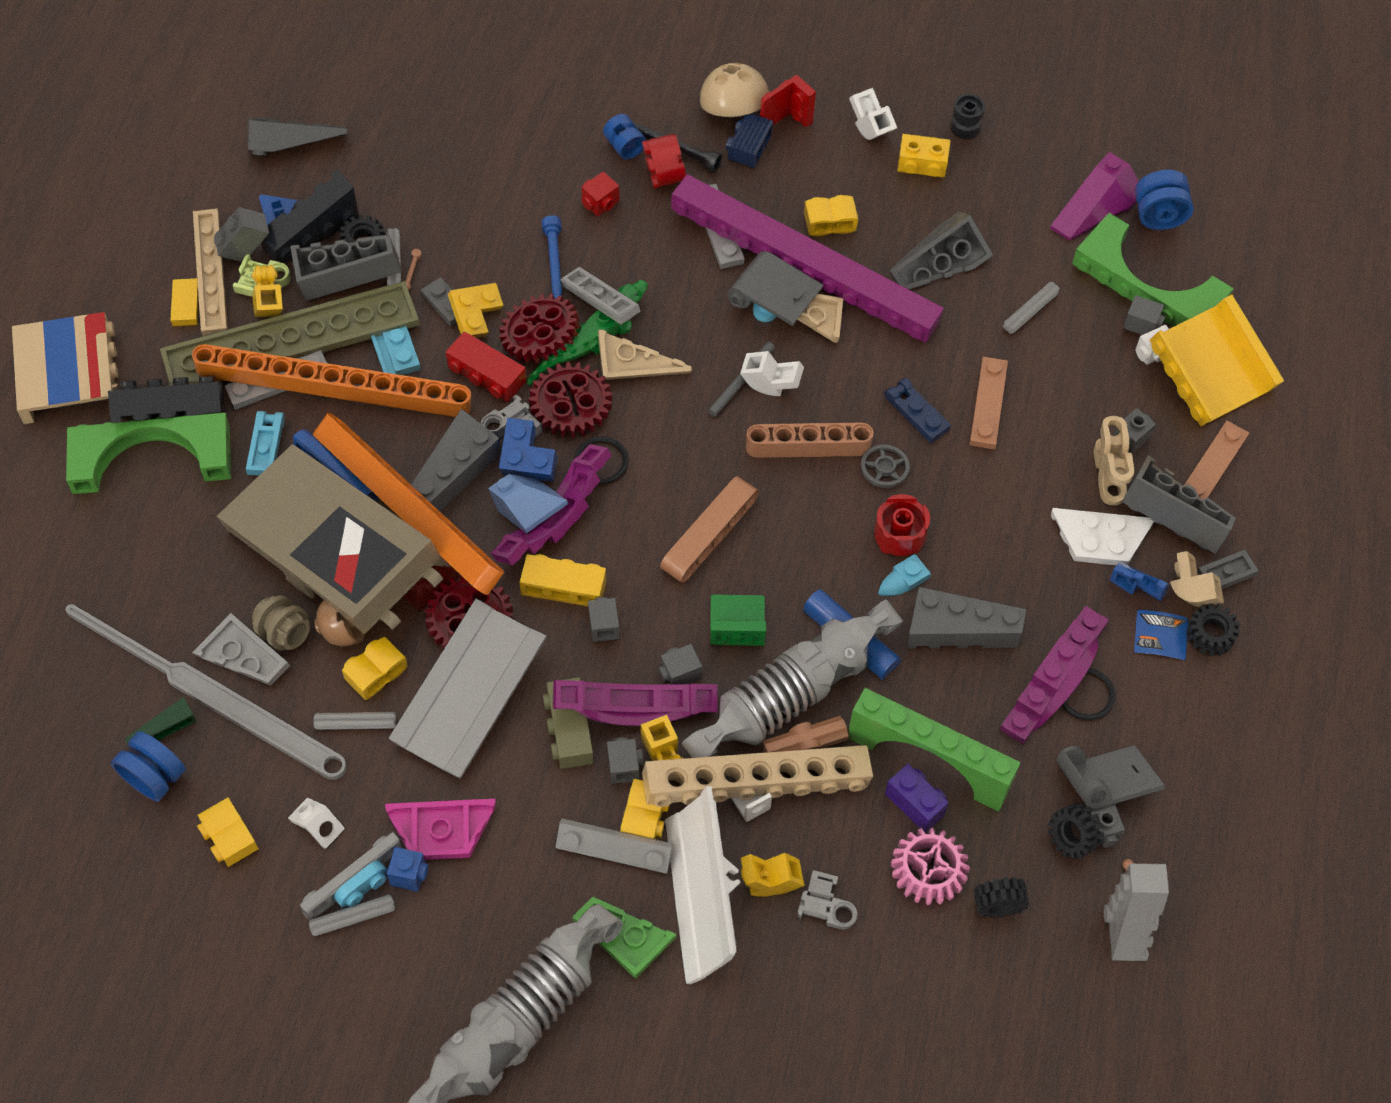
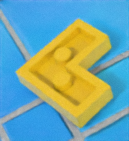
(470, 304)

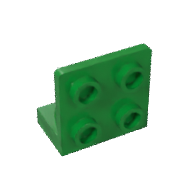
(737, 620)

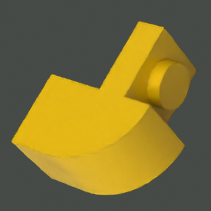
(772, 875)

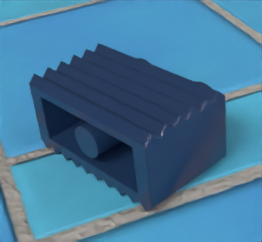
(750, 140)

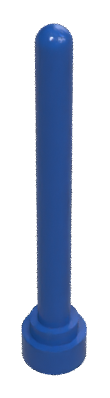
(552, 227)

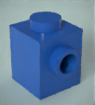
(407, 869)

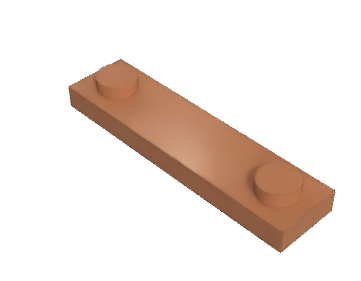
(988, 403)
(1217, 459)

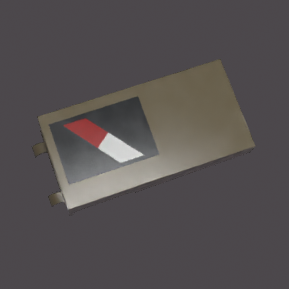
(331, 539)

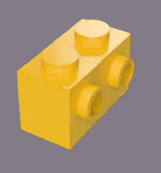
(923, 155)

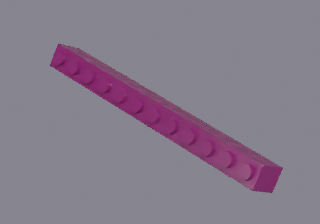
(836, 272)

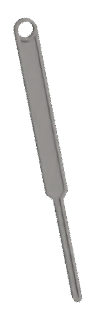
(224, 701)

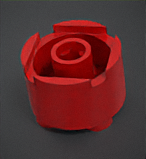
(664, 160)
(901, 525)

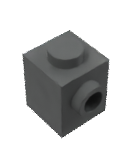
(1144, 316)
(1139, 429)
(603, 619)
(680, 666)
(624, 760)
(1112, 825)

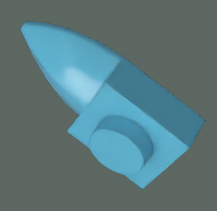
(904, 577)

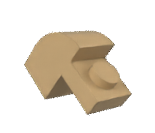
(1196, 588)

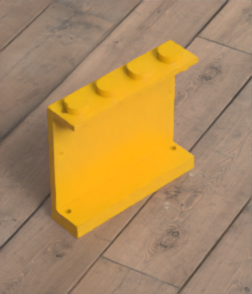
(1216, 361)

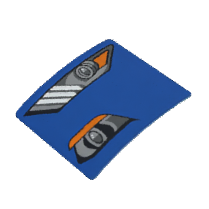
(1161, 634)

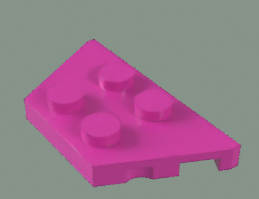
(441, 827)

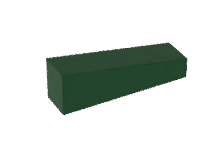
(168, 722)

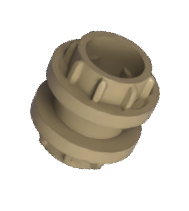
(280, 622)

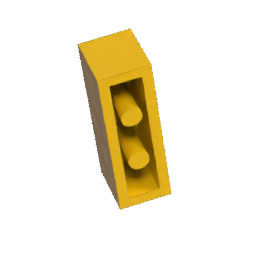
(562, 580)

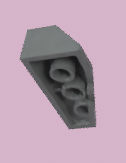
(273, 135)
(946, 251)

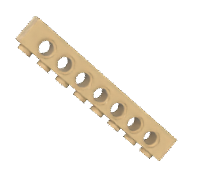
(851, 759)

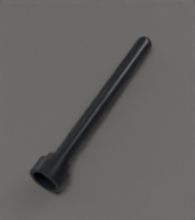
(710, 159)

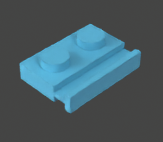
(396, 352)

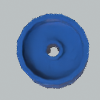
(1164, 199)
(148, 766)

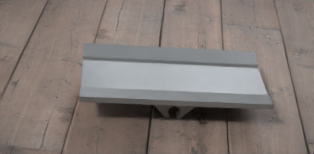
(467, 689)

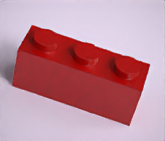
(486, 367)

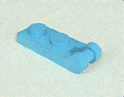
(264, 441)

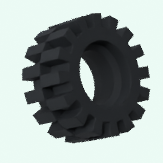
(361, 227)
(1206, 641)
(1065, 838)
(1001, 897)

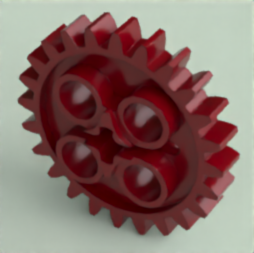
(539, 328)
(548, 405)
(464, 595)

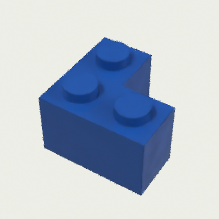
(521, 457)

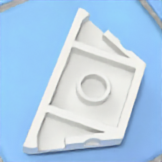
(1101, 536)

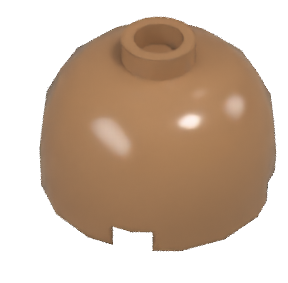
(335, 627)

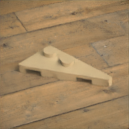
(824, 316)
(626, 360)

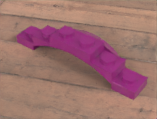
(575, 487)
(1056, 676)
(634, 702)

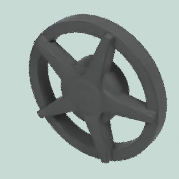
(885, 466)

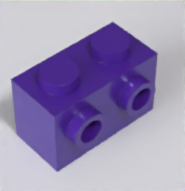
(917, 797)

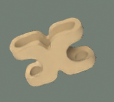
(1113, 460)

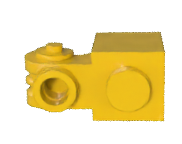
(266, 295)
(660, 739)

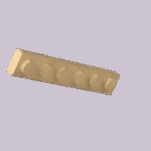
(209, 273)

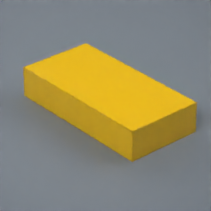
(184, 302)

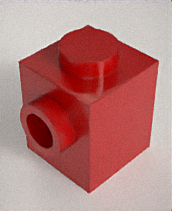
(600, 193)

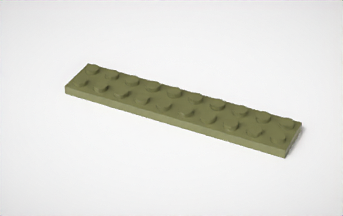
(306, 330)

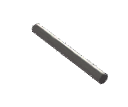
(733, 387)

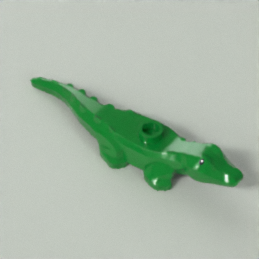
(587, 337)

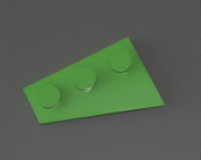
(636, 943)

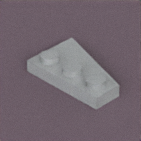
(241, 651)

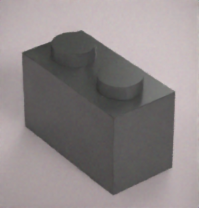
(241, 234)

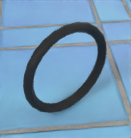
(614, 442)
(1102, 713)

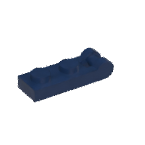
(917, 411)

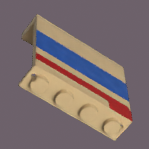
(63, 362)

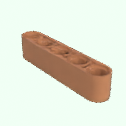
(798, 445)
(709, 529)

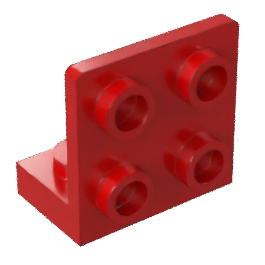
(792, 98)

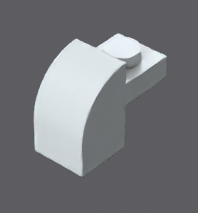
(872, 119)
(768, 376)

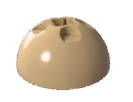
(733, 90)

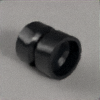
(967, 116)

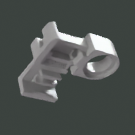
(514, 410)
(819, 902)

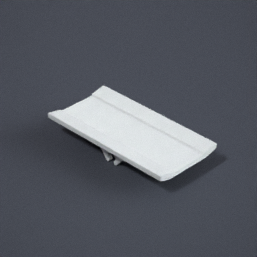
(701, 888)

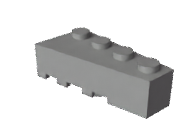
(1135, 910)

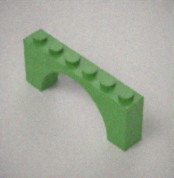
(1102, 259)
(95, 446)
(986, 770)

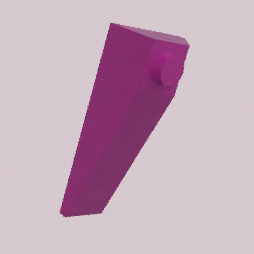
(1105, 191)

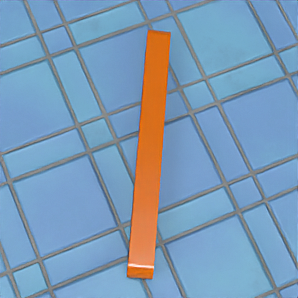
(321, 373)
(408, 503)

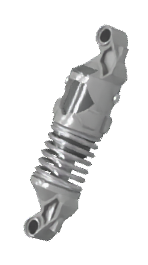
(797, 679)
(511, 1022)

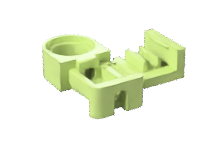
(246, 283)

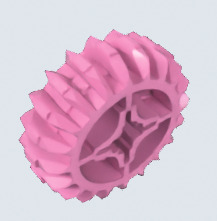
(937, 843)

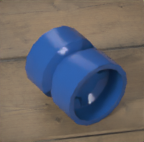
(624, 136)

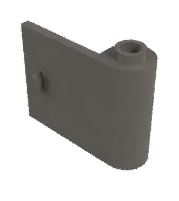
(774, 287)
(1109, 776)

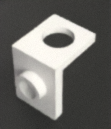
(754, 807)
(311, 816)

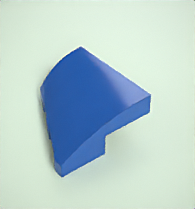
(1131, 579)

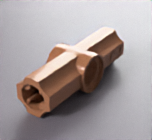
(809, 736)

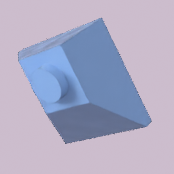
(525, 500)

